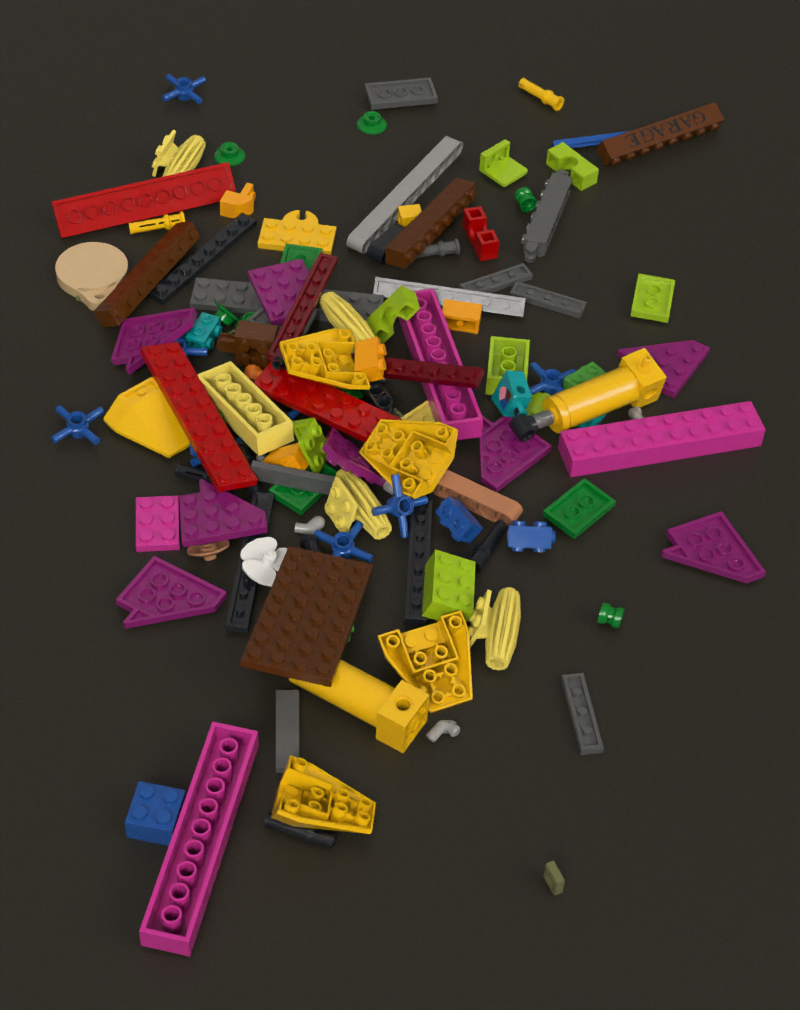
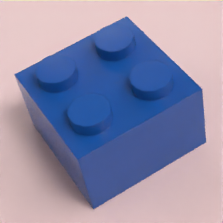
(154, 813)

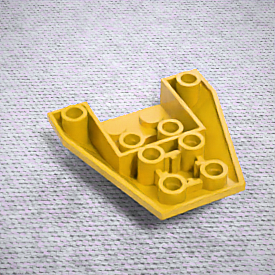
(324, 359)
(147, 419)
(413, 450)
(434, 658)
(319, 801)

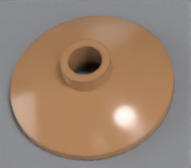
(208, 550)

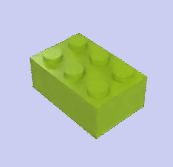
(505, 355)
(448, 586)

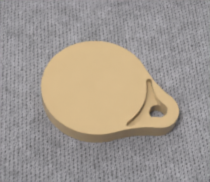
(91, 271)

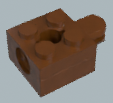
(249, 343)

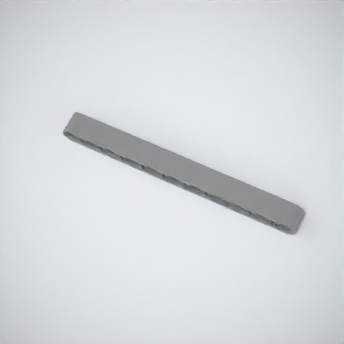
(404, 194)

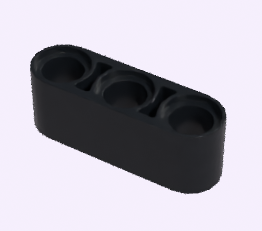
(376, 249)
(378, 397)

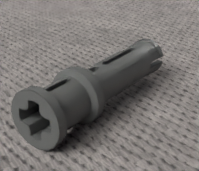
(442, 249)

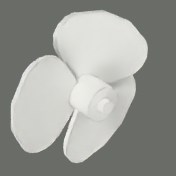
(261, 558)

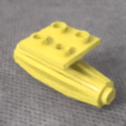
(178, 159)
(344, 316)
(353, 500)
(497, 625)

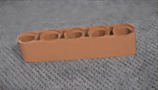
(478, 498)

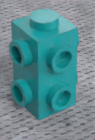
(204, 332)

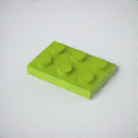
(653, 298)

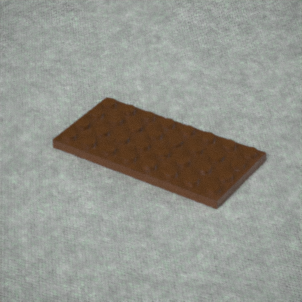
(307, 616)

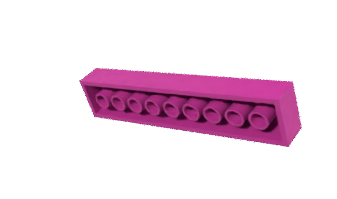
(432, 342)
(660, 438)
(199, 840)

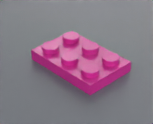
(157, 523)

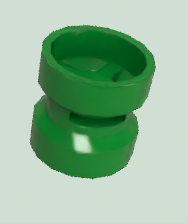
(525, 198)
(611, 615)

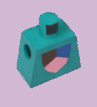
(512, 394)

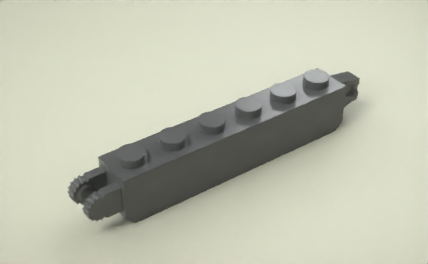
(546, 216)

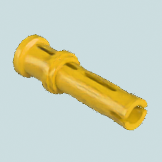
(546, 96)
(135, 226)

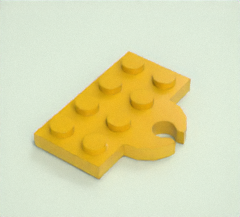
(292, 230)

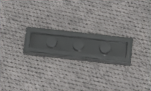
(499, 280)
(549, 299)
(292, 477)
(582, 714)
(286, 727)

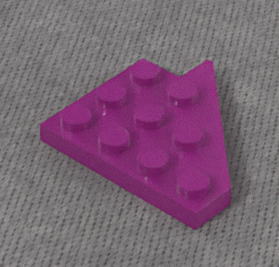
(278, 287)
(149, 331)
(676, 361)
(504, 455)
(347, 456)
(218, 517)
(713, 547)
(166, 594)

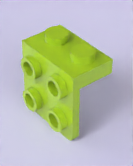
(499, 166)
(311, 442)

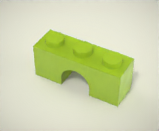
(565, 158)
(400, 303)

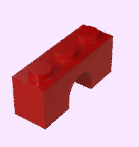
(483, 240)

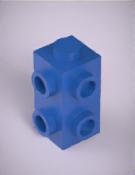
(458, 520)
(530, 536)

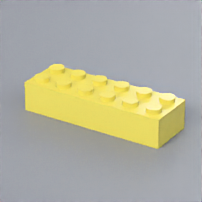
(247, 409)

